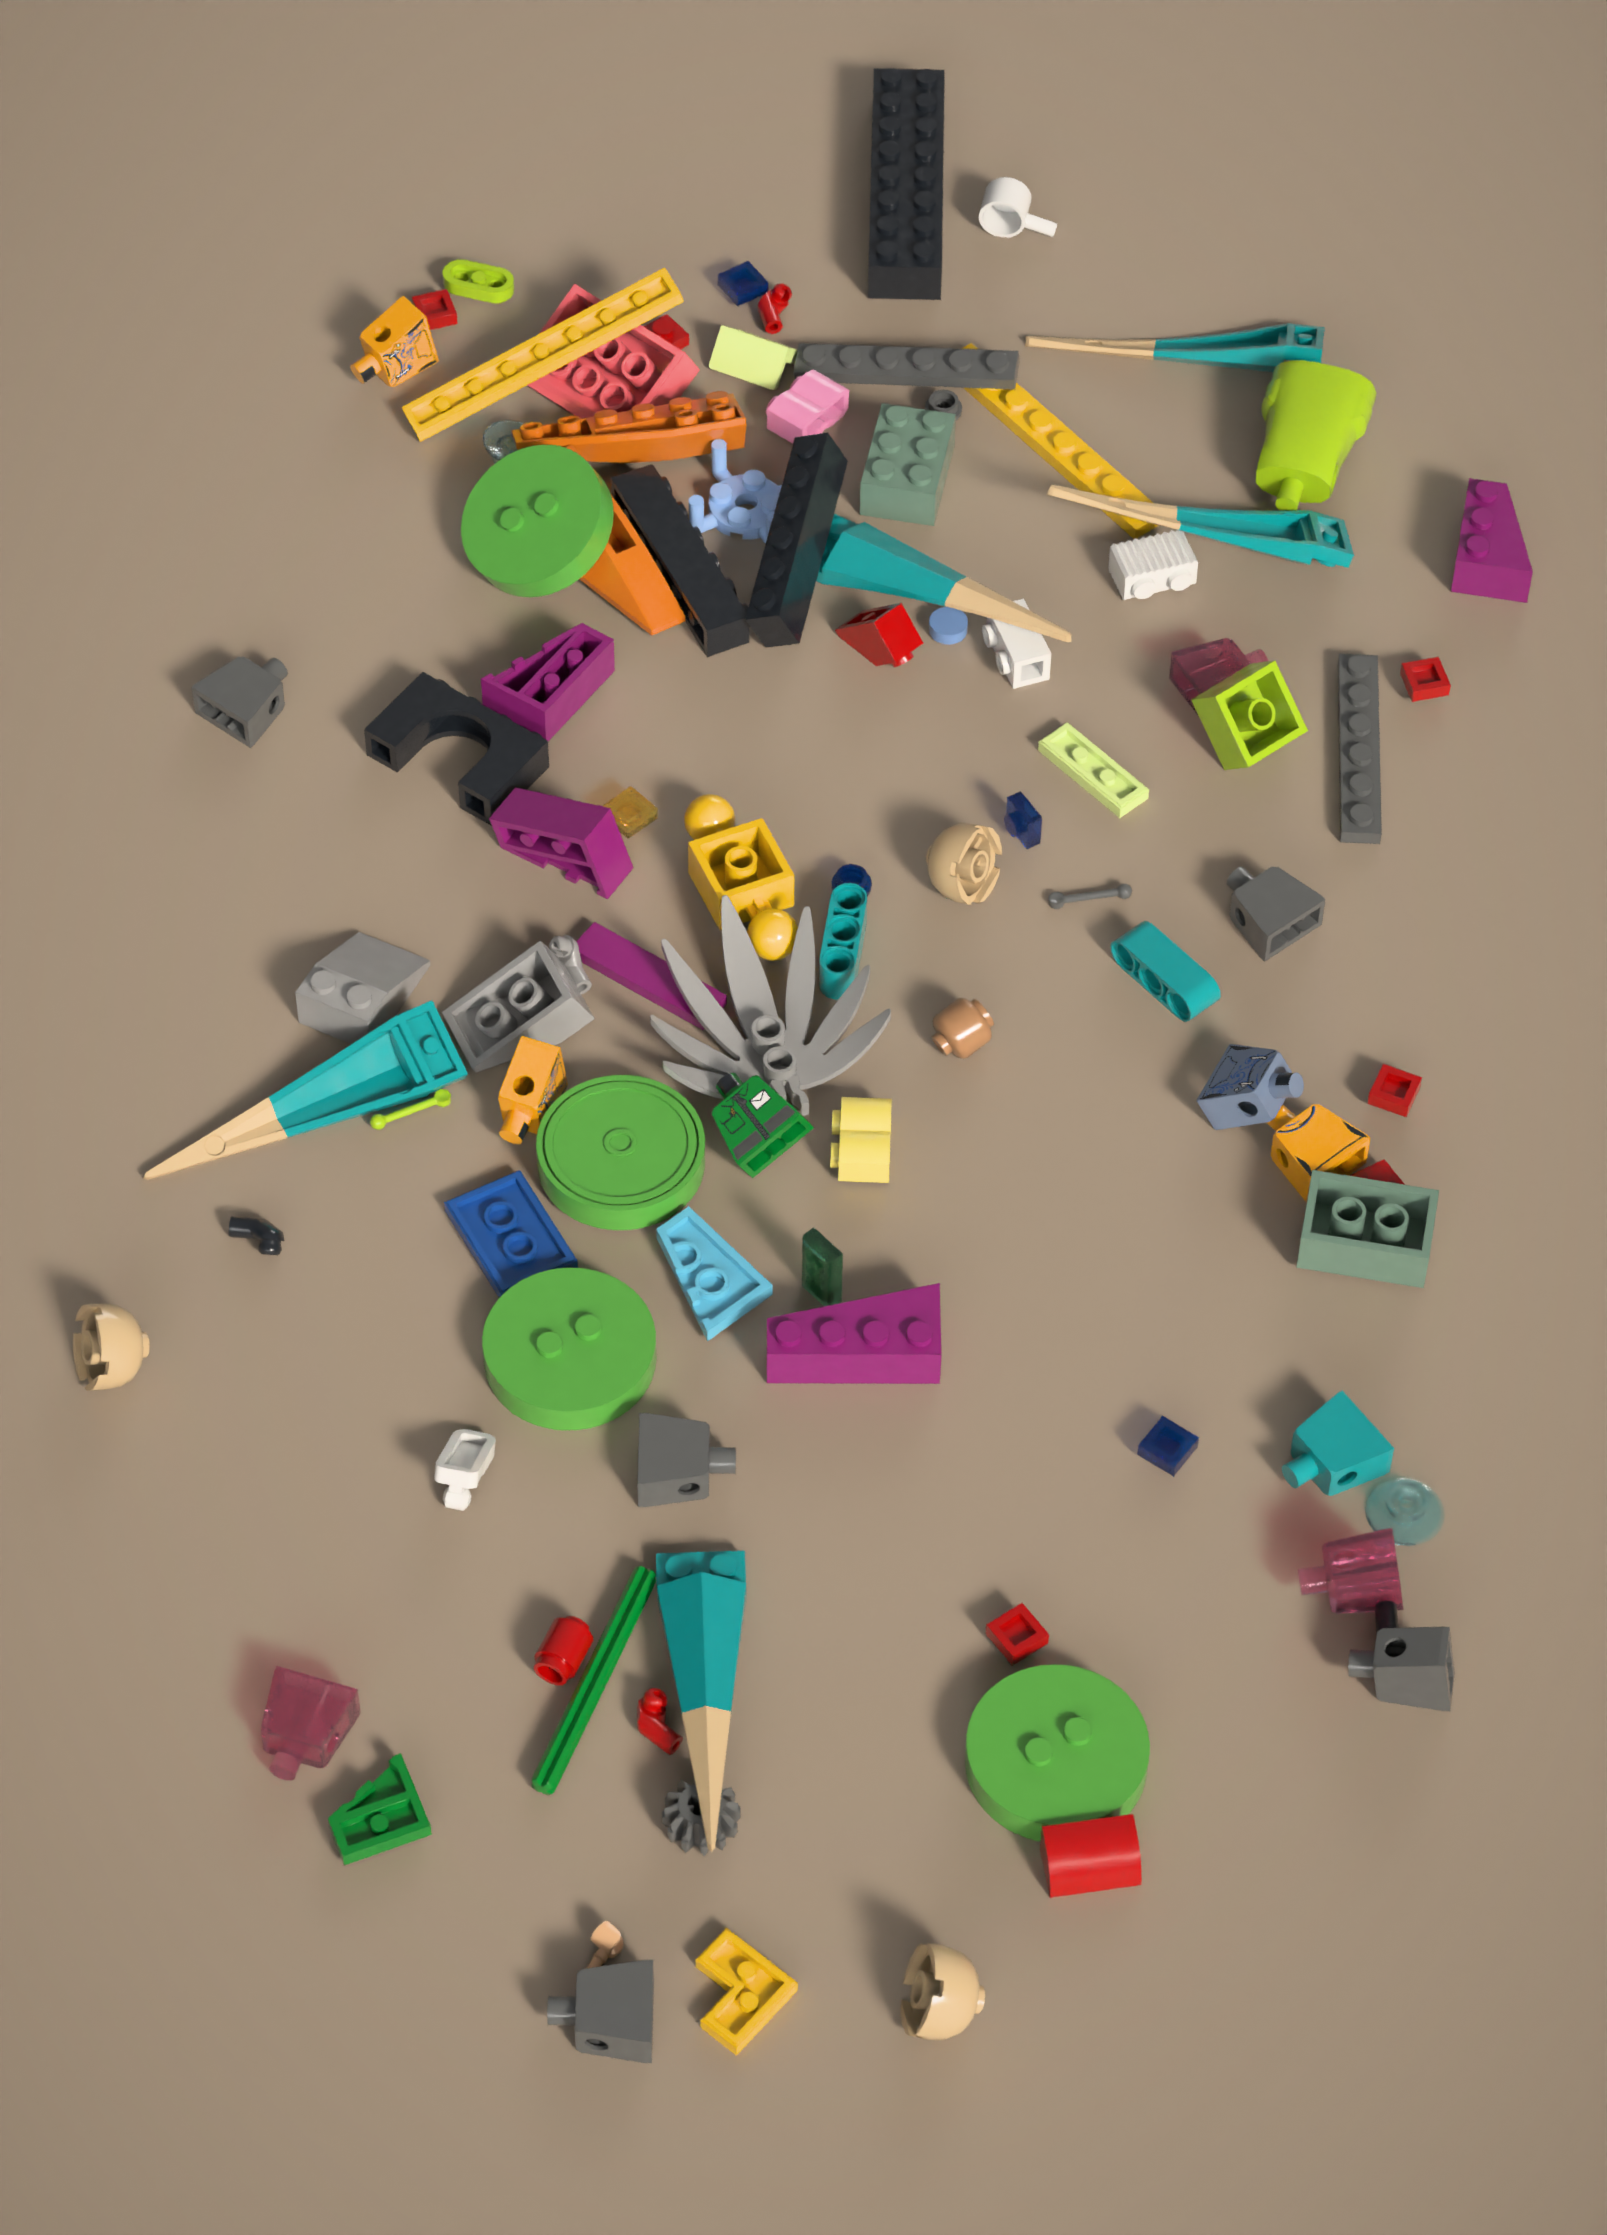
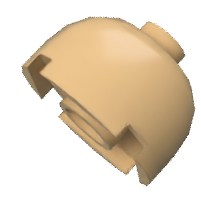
(964, 862)
(108, 1347)
(942, 1993)

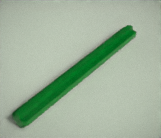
(593, 1680)

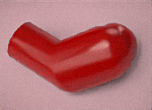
(772, 305)
(652, 1721)

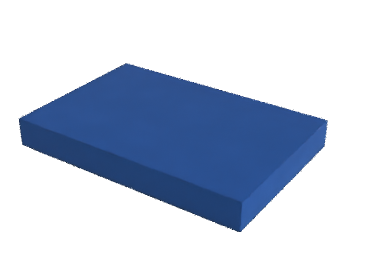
(508, 1231)

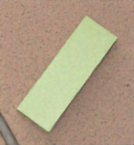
(1093, 770)

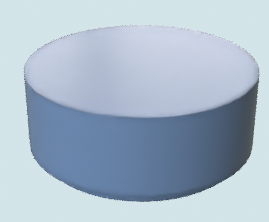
(948, 625)

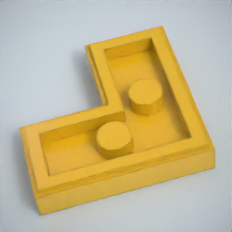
(753, 1989)

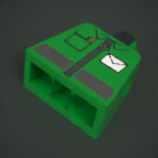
(756, 1122)

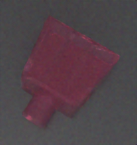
(1207, 664)
(1356, 1573)
(305, 1720)

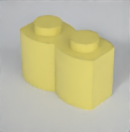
(864, 1139)

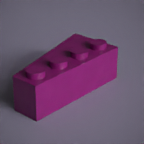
(860, 1341)

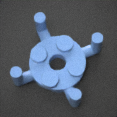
(729, 494)

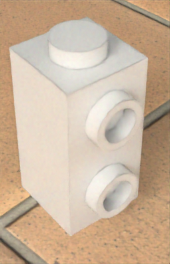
(1018, 651)

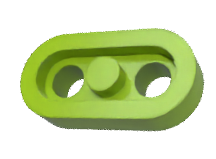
(478, 281)

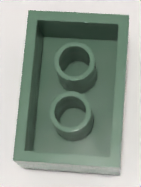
(907, 464)
(1368, 1228)

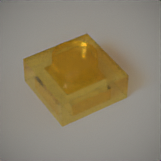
(632, 811)

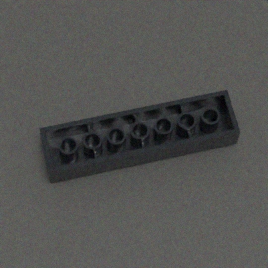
(906, 184)

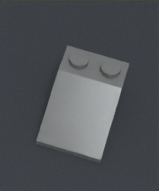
(358, 987)
(524, 998)

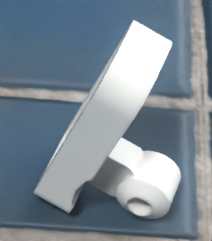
(462, 1465)

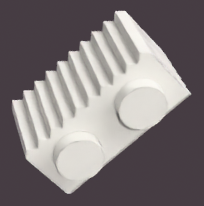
(1152, 565)

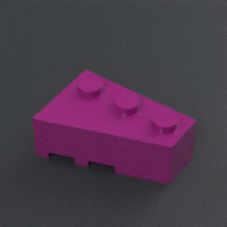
(1491, 546)
(553, 683)
(565, 835)

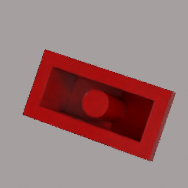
(882, 635)

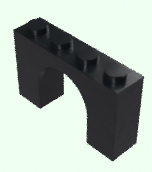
(434, 711)

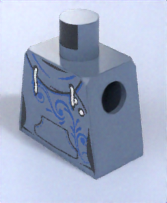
(1248, 1087)

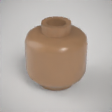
(962, 1028)

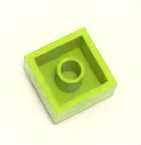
(1249, 715)

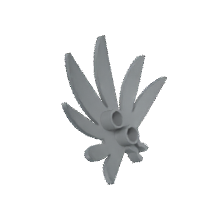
(770, 1049)

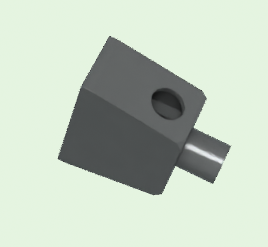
(242, 698)
(1273, 909)
(677, 1460)
(1409, 1666)
(610, 2011)

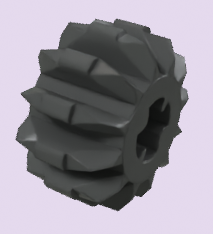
(685, 1819)

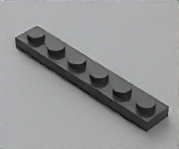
(910, 365)
(1359, 749)

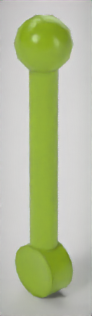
(441, 1098)

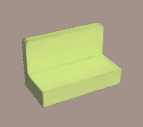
(750, 357)

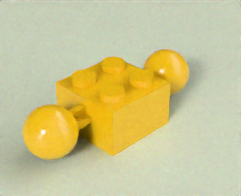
(746, 868)

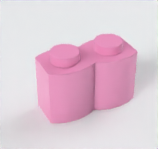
(807, 407)

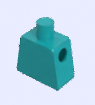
(1337, 1449)

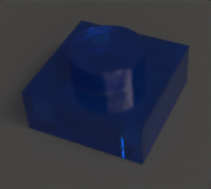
(742, 283)
(1023, 820)
(1168, 1446)

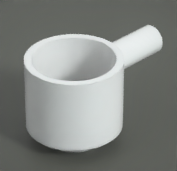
(1006, 210)

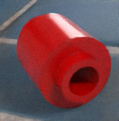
(563, 1650)

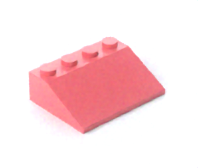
(618, 374)

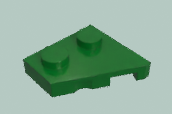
(380, 1815)

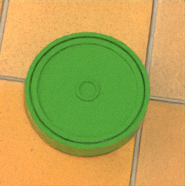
(537, 521)
(620, 1152)
(569, 1348)
(1055, 1749)

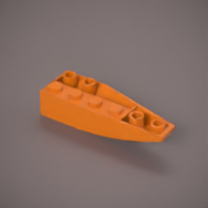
(645, 432)
(631, 579)

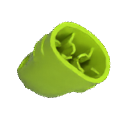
(1311, 425)

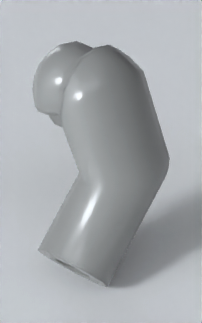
(568, 952)

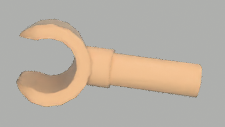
(608, 1941)

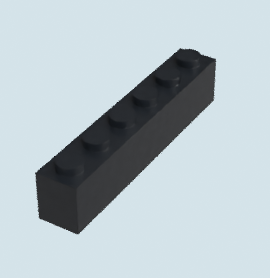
(796, 540)
(681, 556)

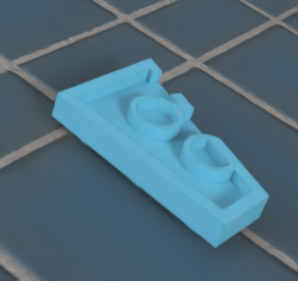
(710, 1272)

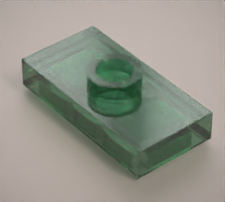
(821, 1268)

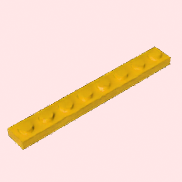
(542, 354)
(1062, 449)

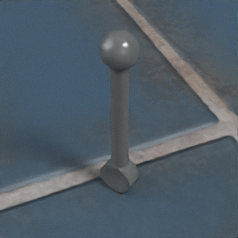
(1057, 899)

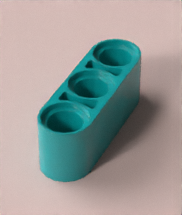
(842, 939)
(1165, 971)

